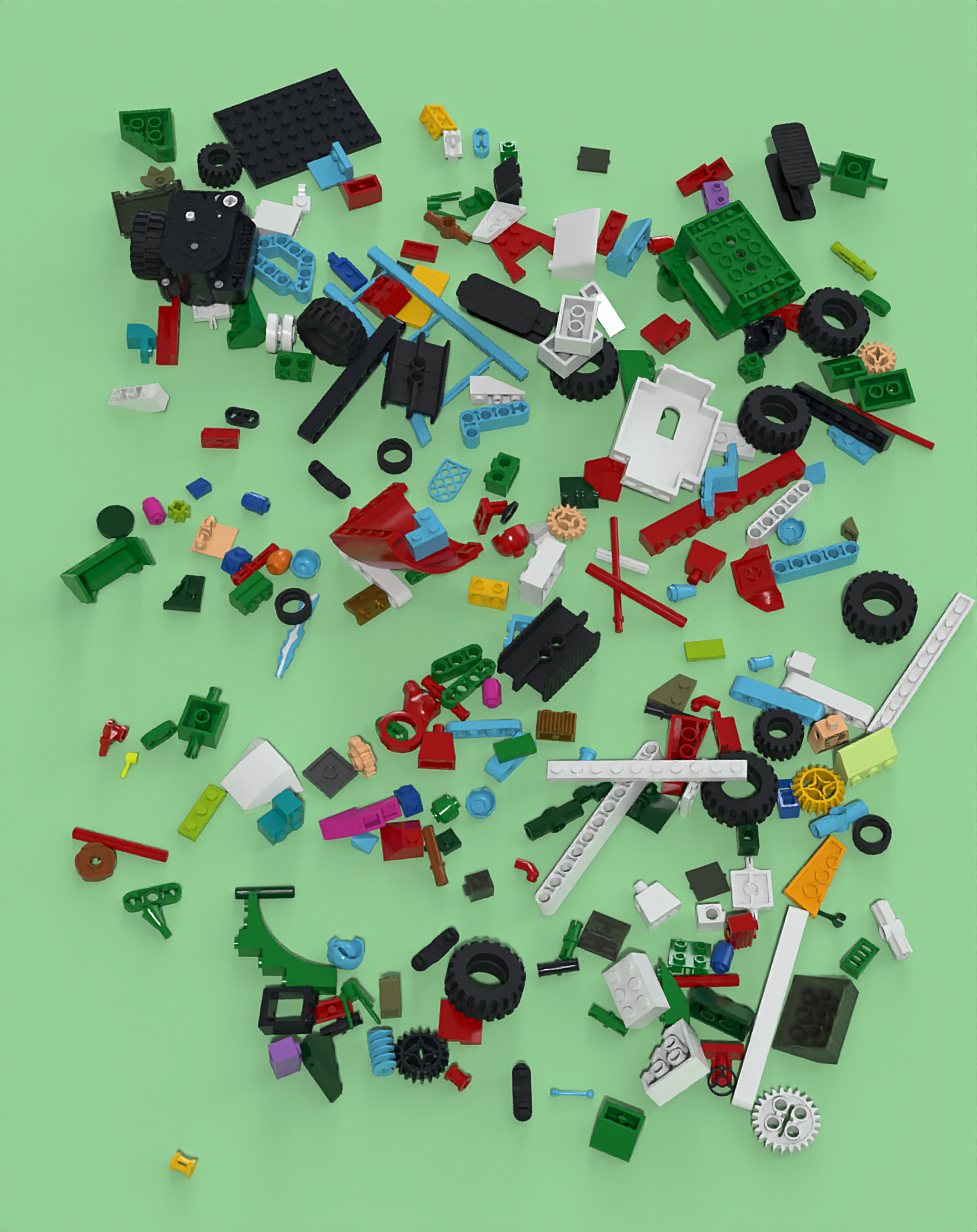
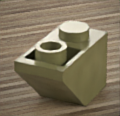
(390, 997)

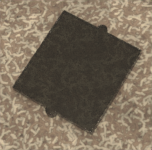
(593, 160)
(707, 881)

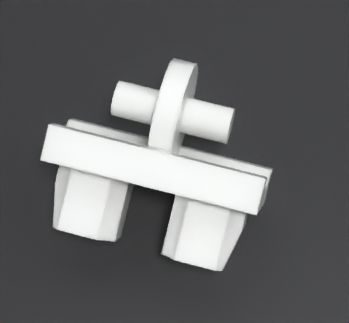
(452, 144)

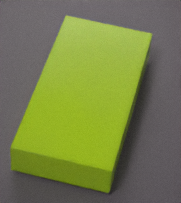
(704, 650)

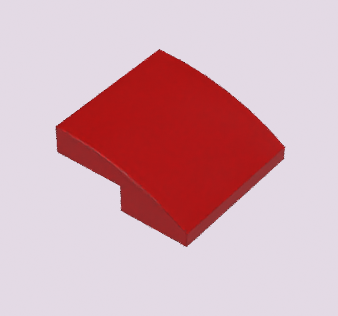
(457, 1027)

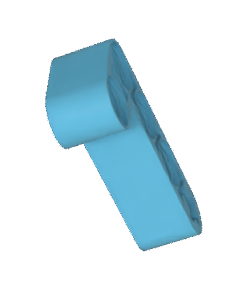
(491, 418)

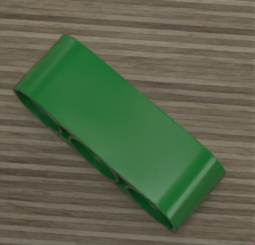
(447, 666)

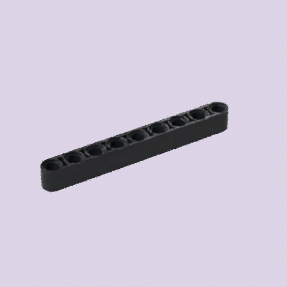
(350, 380)

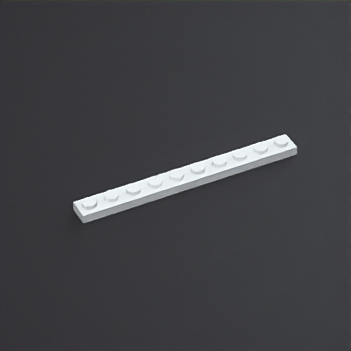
(922, 664)
(647, 770)

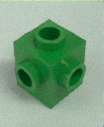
(751, 367)

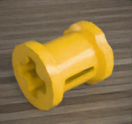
(188, 1170)

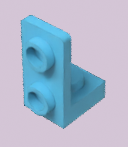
(518, 623)

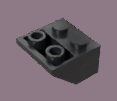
(508, 182)

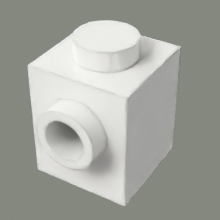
(801, 664)

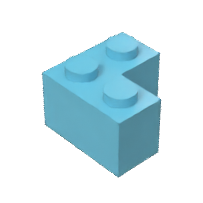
(428, 537)

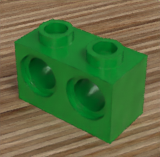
(294, 366)
(504, 470)

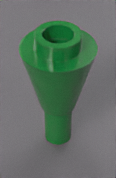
(154, 916)

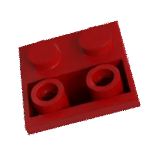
(361, 191)
(385, 297)

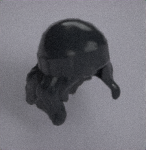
(764, 335)

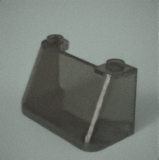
(129, 204)

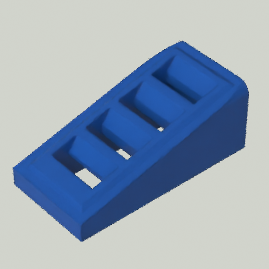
(785, 809)

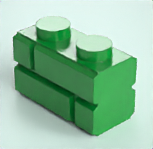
(251, 593)

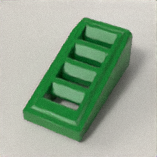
(851, 969)

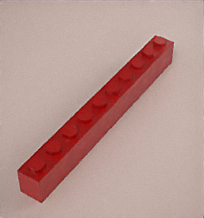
(693, 518)

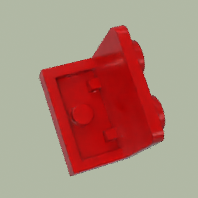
(666, 333)

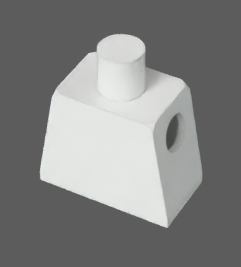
(655, 904)

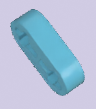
(481, 143)

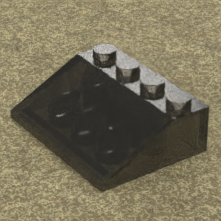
(816, 1018)

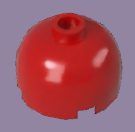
(512, 541)

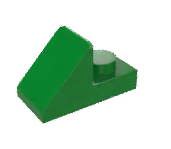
(478, 203)

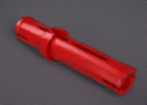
(437, 690)

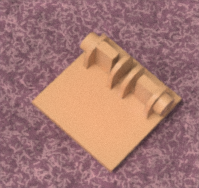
(214, 538)

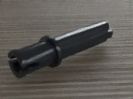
(663, 711)

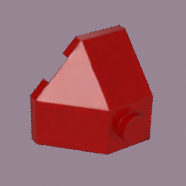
(605, 477)

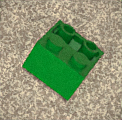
(841, 371)
(617, 1131)

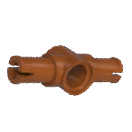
(447, 227)

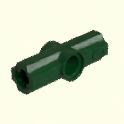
(553, 820)

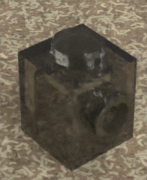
(478, 886)

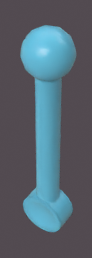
(554, 1092)

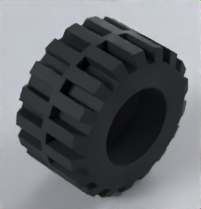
(222, 155)
(781, 721)

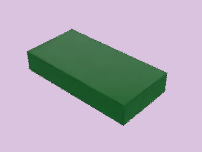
(514, 748)

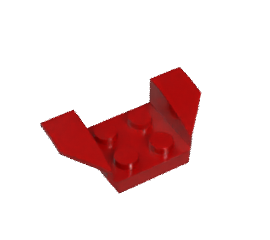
(756, 579)

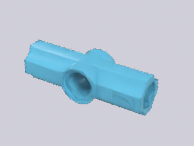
(839, 819)

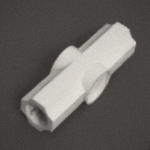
(891, 930)

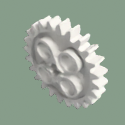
(804, 1128)

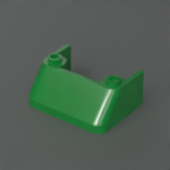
(105, 566)

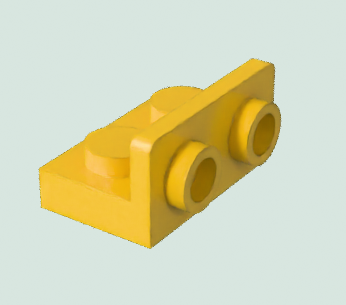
(436, 120)

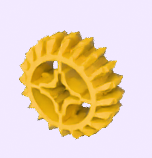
(823, 781)

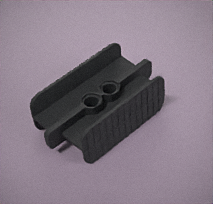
(792, 171)
(505, 308)
(416, 375)
(553, 626)

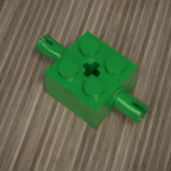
(853, 174)
(202, 722)

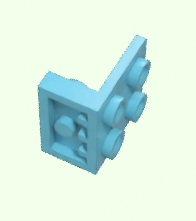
(332, 168)

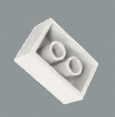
(576, 325)
(566, 363)
(542, 572)
(636, 991)

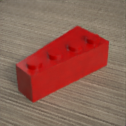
(683, 743)

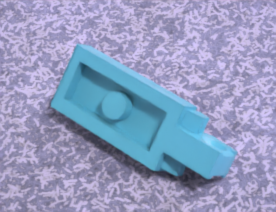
(850, 445)

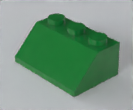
(882, 390)

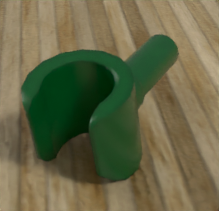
(835, 922)

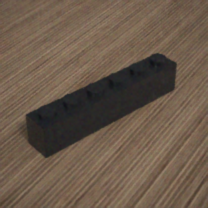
(845, 418)

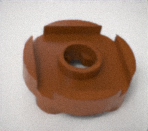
(99, 872)

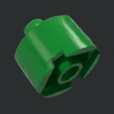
(668, 286)

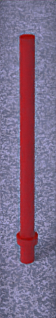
(618, 619)

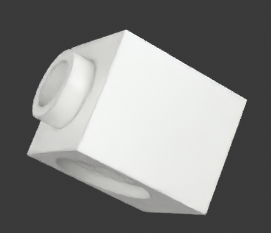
(703, 923)

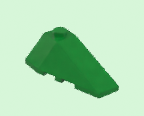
(247, 323)

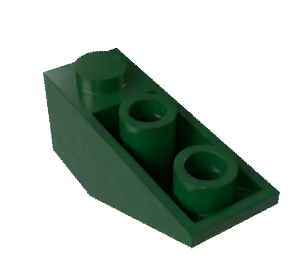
(321, 1063)

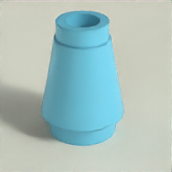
(679, 592)

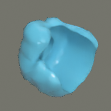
(345, 954)

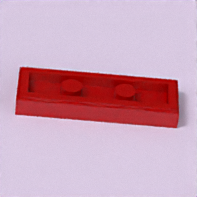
(610, 232)

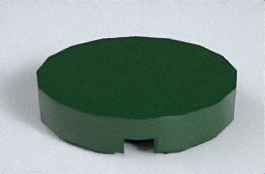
(115, 522)

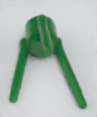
(435, 203)
(352, 992)

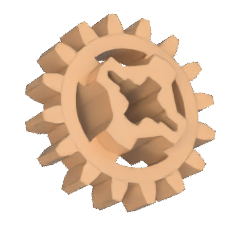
(877, 357)
(566, 523)
(361, 757)

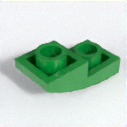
(507, 150)

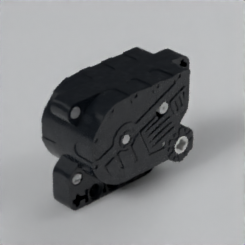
(207, 248)

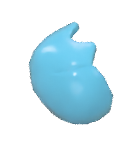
(791, 531)
(305, 564)
(481, 803)

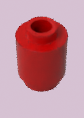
(660, 243)

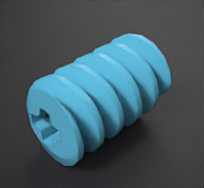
(380, 1052)

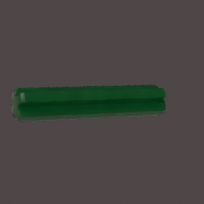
(266, 892)

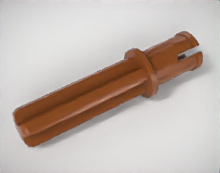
(434, 855)

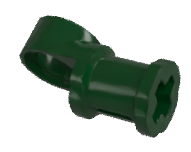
(593, 792)

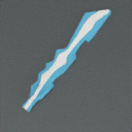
(292, 642)

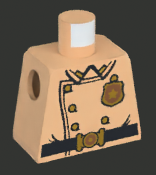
(828, 734)

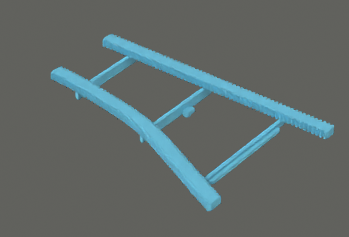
(444, 312)

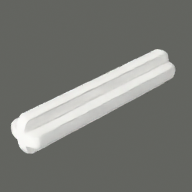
(625, 562)

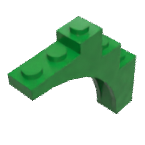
(275, 961)

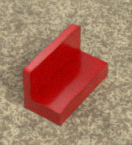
(220, 438)
(725, 733)

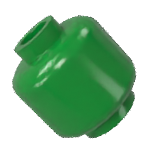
(445, 809)

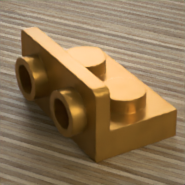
(367, 604)

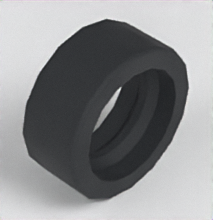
(394, 444)
(290, 595)
(874, 821)

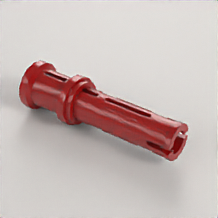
(257, 563)

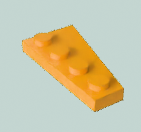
(814, 879)

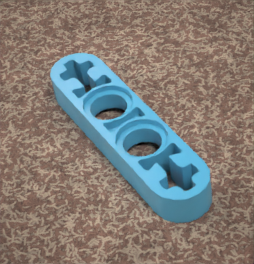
(484, 729)

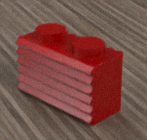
(740, 930)

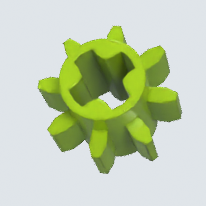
(178, 511)

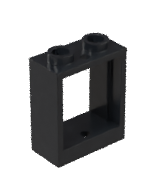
(269, 1007)

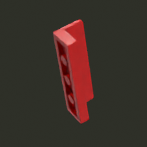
(168, 333)

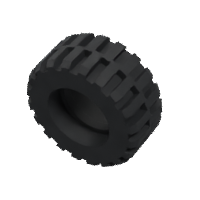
(146, 243)
(841, 306)
(331, 331)
(591, 385)
(780, 404)
(883, 587)
(740, 812)
(490, 959)

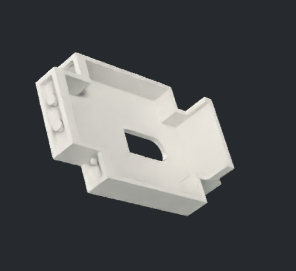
(653, 461)

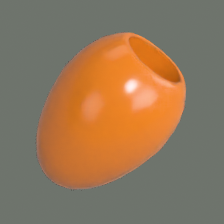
(279, 561)

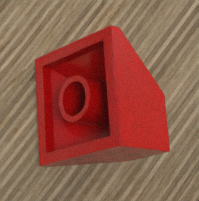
(402, 840)

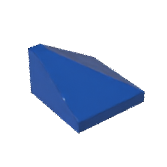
(199, 488)

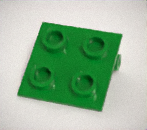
(689, 955)

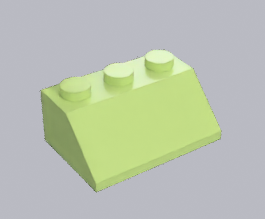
(866, 757)

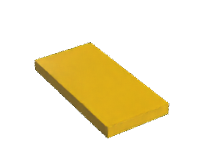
(415, 312)

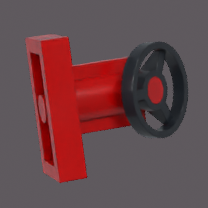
(488, 509)
(721, 1064)

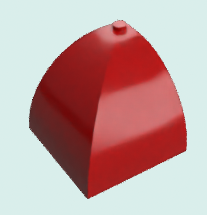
(378, 537)

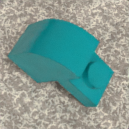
(143, 338)

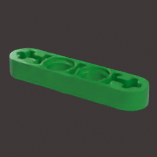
(469, 684)

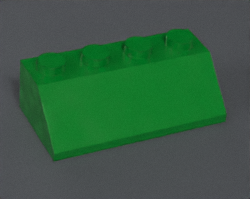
(634, 365)

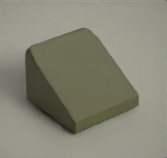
(850, 530)

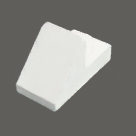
(538, 532)

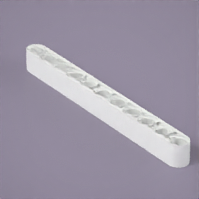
(592, 837)
(770, 1008)

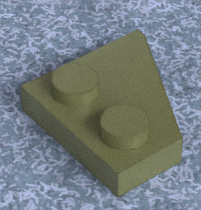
(674, 693)

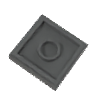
(330, 773)

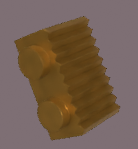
(556, 726)

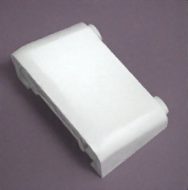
(575, 245)

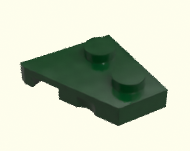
(187, 595)

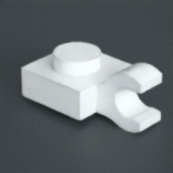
(302, 201)

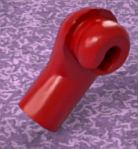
(699, 702)
(530, 869)

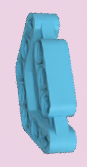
(275, 278)

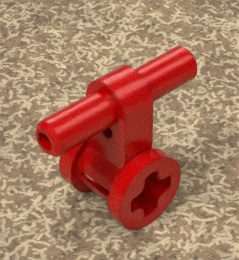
(111, 733)

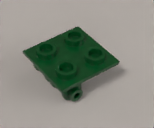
(577, 493)
(652, 808)

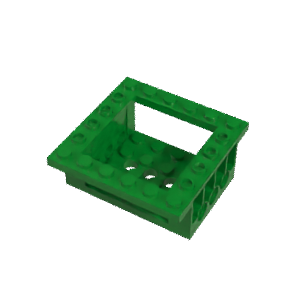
(751, 292)

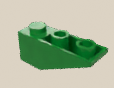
(677, 1001)

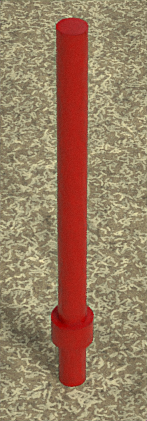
(895, 429)

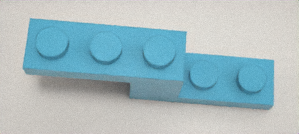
(720, 479)

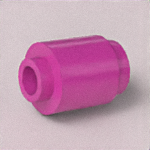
(153, 511)
(491, 693)

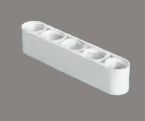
(798, 495)
(396, 590)
(851, 710)

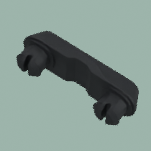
(329, 480)
(435, 950)
(522, 1092)

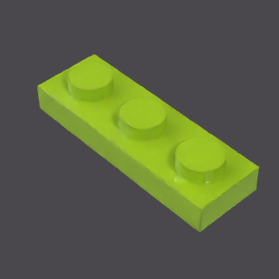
(202, 812)

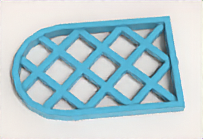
(456, 490)

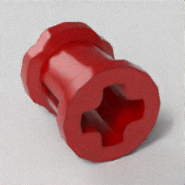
(458, 1078)

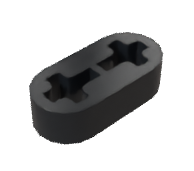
(242, 417)

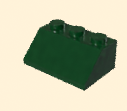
(721, 1013)

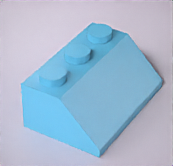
(629, 248)

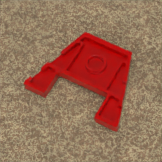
(515, 244)

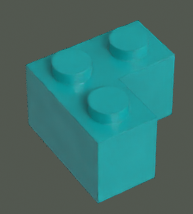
(282, 818)

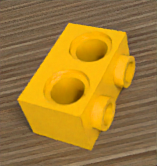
(488, 593)

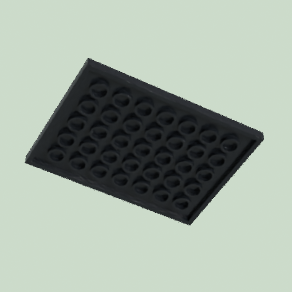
(295, 127)

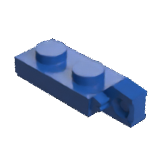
(347, 272)

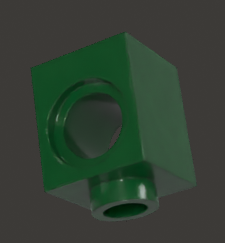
(747, 847)

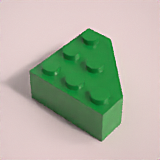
(149, 132)

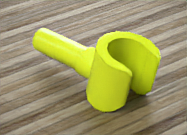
(131, 758)

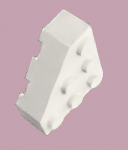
(675, 1064)

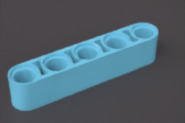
(821, 556)
(767, 697)

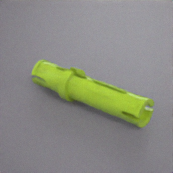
(858, 264)

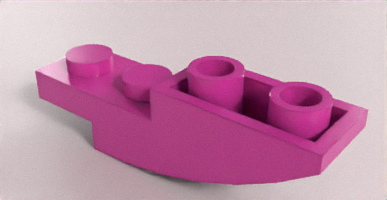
(360, 821)

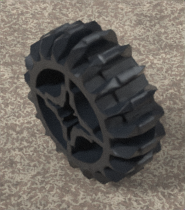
(439, 1055)

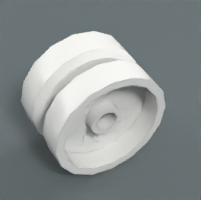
(280, 333)

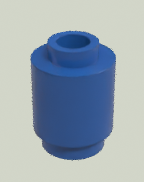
(255, 503)
(722, 957)

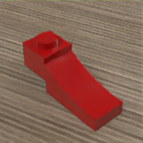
(694, 180)

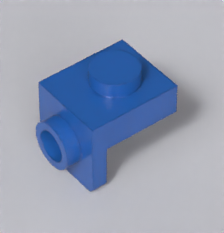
(235, 559)
(409, 800)

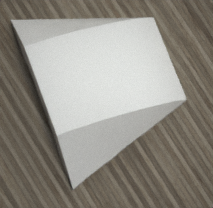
(259, 776)

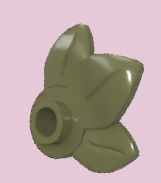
(157, 178)

